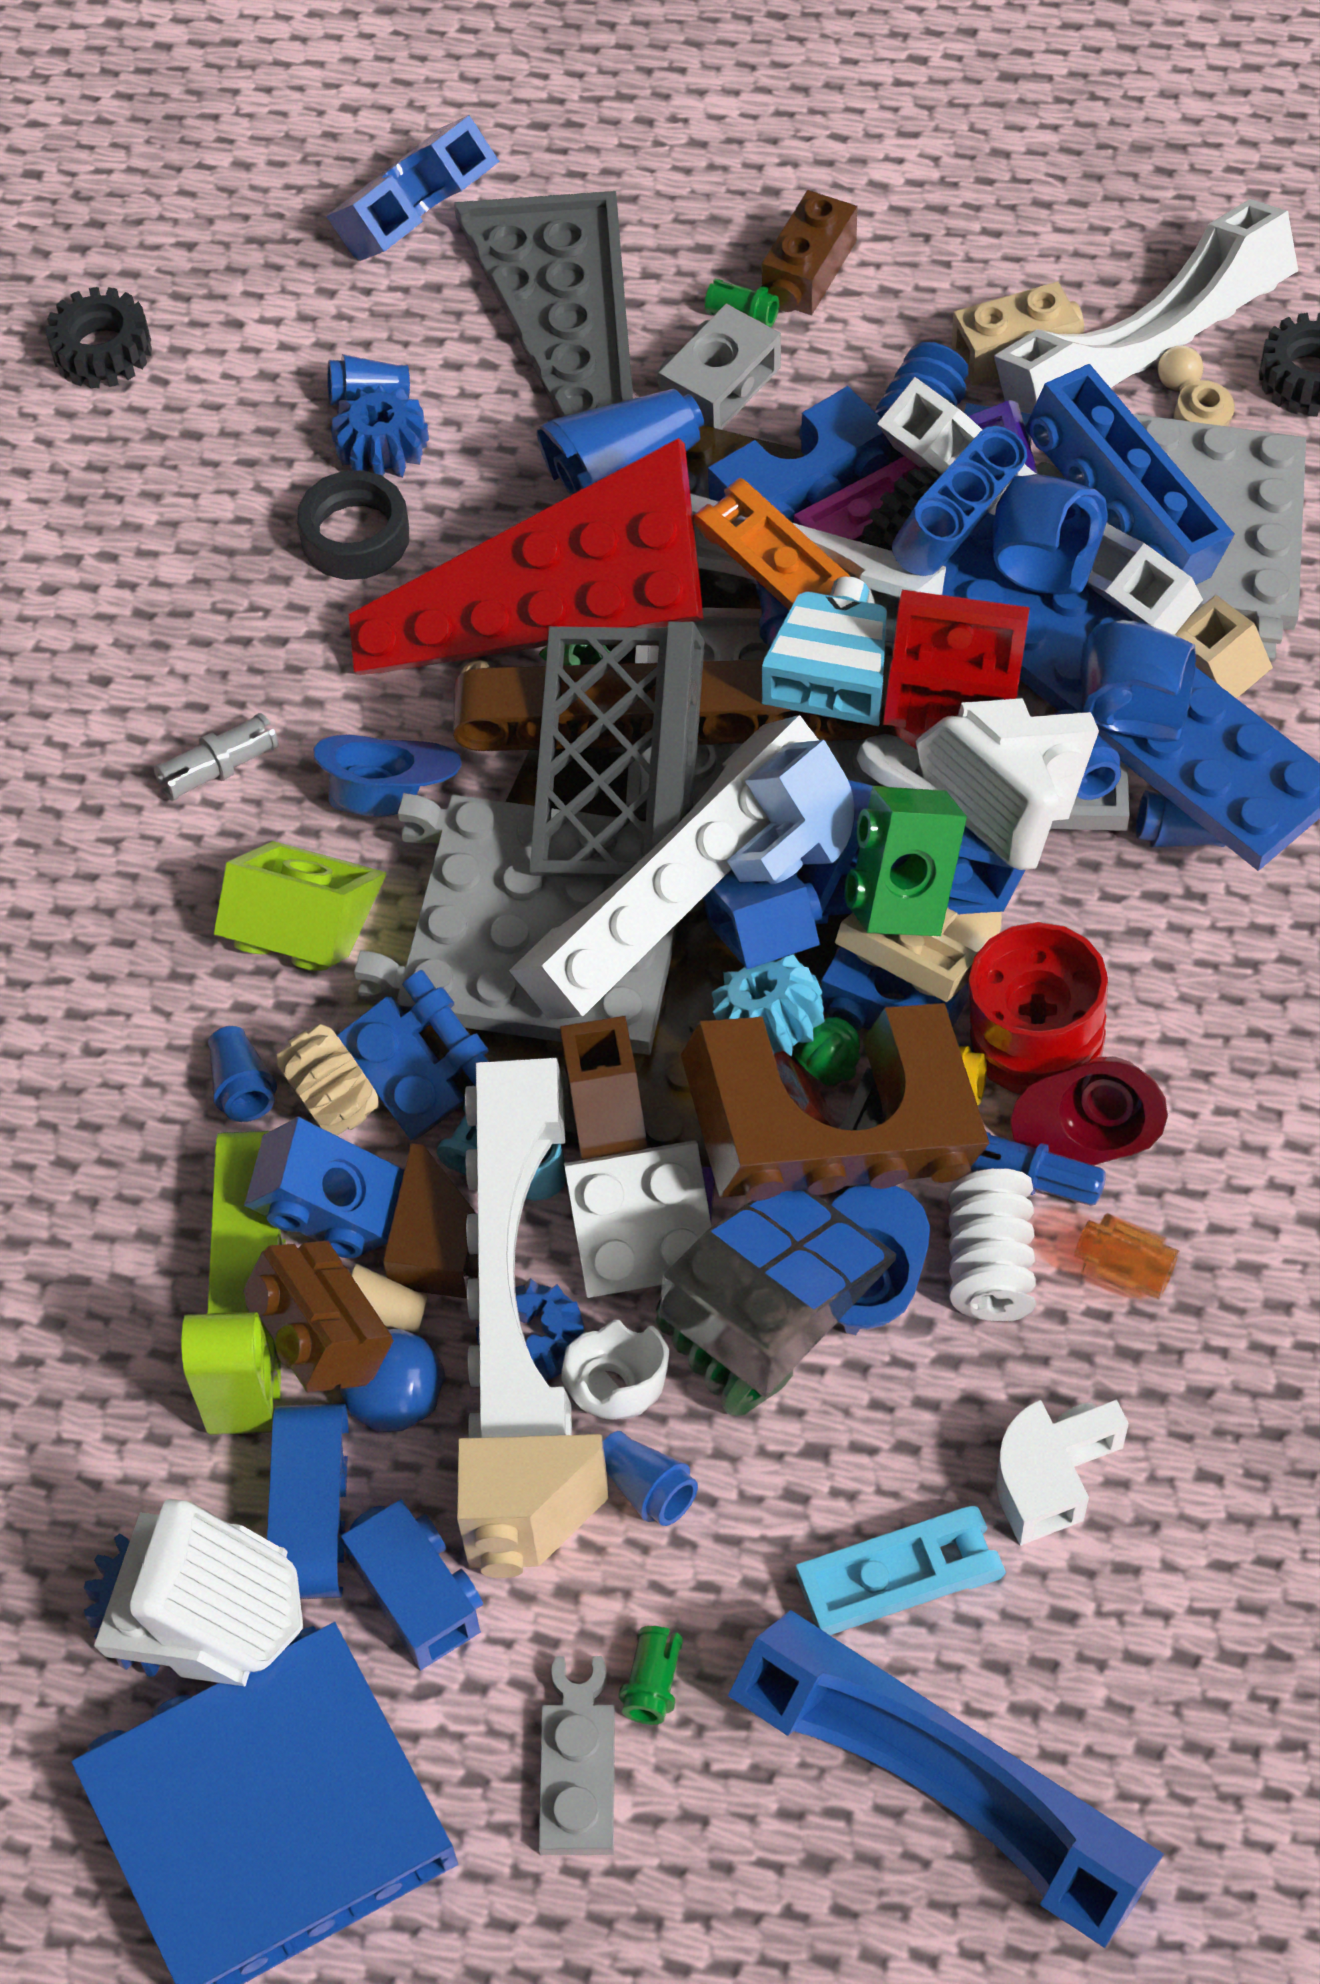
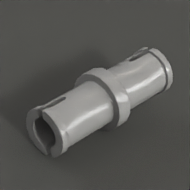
(216, 756)

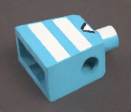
(829, 655)

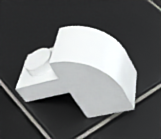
(1038, 1462)

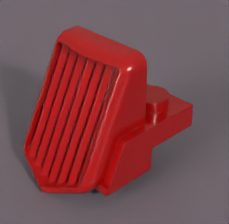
(951, 655)

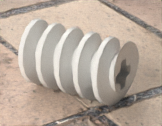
(991, 1245)

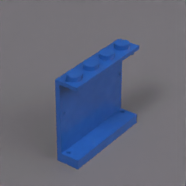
(264, 1813)

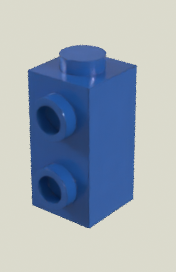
(411, 1582)

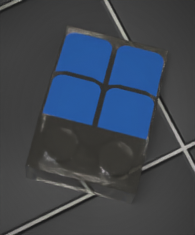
(771, 1283)

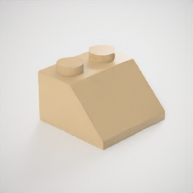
(526, 1497)

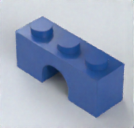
(410, 187)
(838, 446)

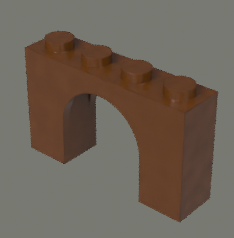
(770, 1146)

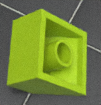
(296, 904)

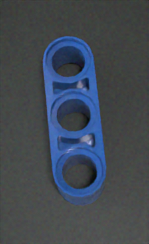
(959, 500)
(306, 1491)

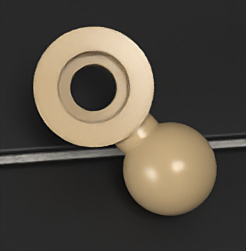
(1181, 371)

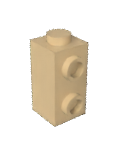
(996, 324)

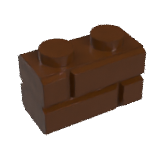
(317, 1316)

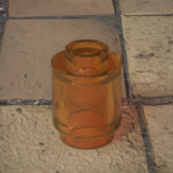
(1126, 1257)

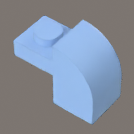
(807, 809)

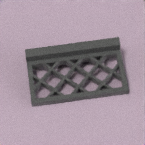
(671, 742)

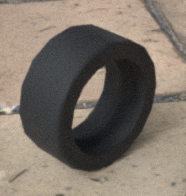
(361, 558)

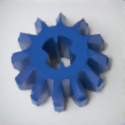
(380, 431)

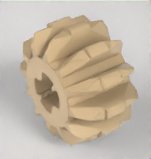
(327, 1080)

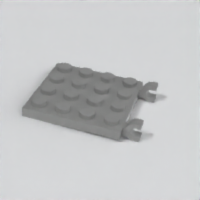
(491, 911)

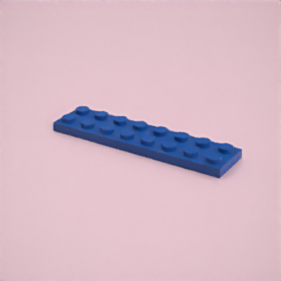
(1225, 768)

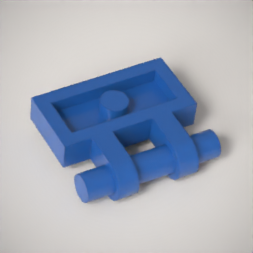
(402, 1065)

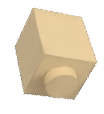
(1226, 646)

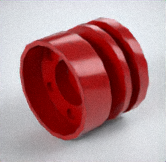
(1037, 1003)

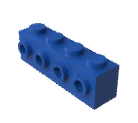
(1146, 494)

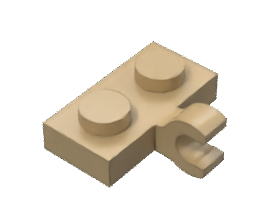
(930, 963)

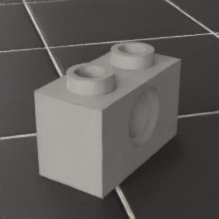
(723, 364)

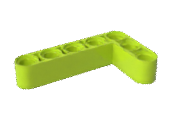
(228, 1350)

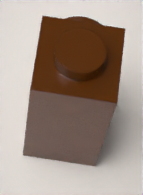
(810, 252)

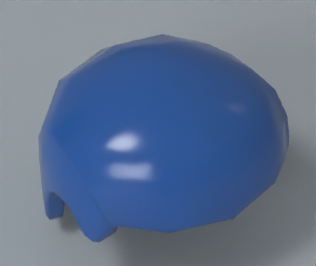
(403, 1388)

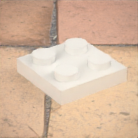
(636, 1214)

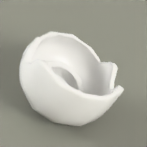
(634, 1356)

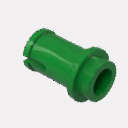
(754, 303)
(651, 1677)

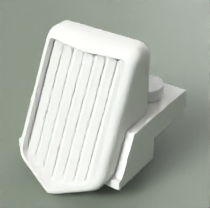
(1009, 771)
(201, 1597)

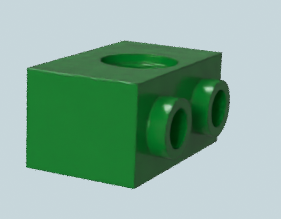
(917, 893)

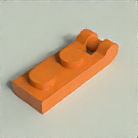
(767, 544)

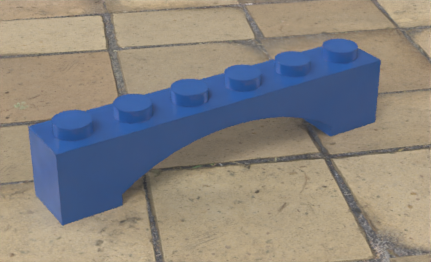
(1068, 1850)

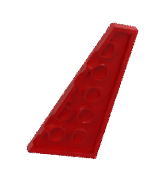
(593, 560)

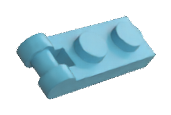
(898, 1571)

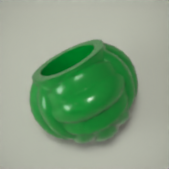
(832, 1053)

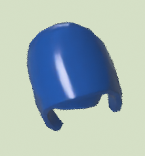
(1048, 533)
(1137, 679)

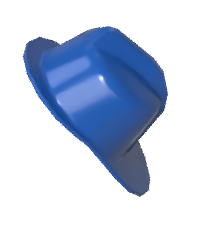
(374, 773)
(902, 1226)

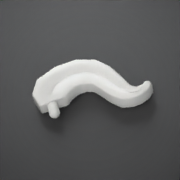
(891, 762)

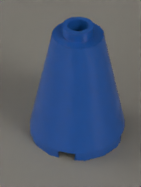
(607, 438)

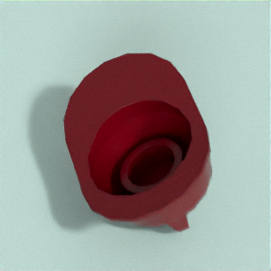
(1092, 1111)

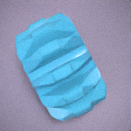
(779, 993)

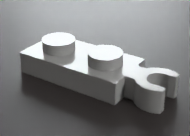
(577, 1767)

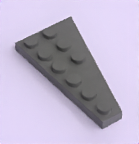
(561, 289)

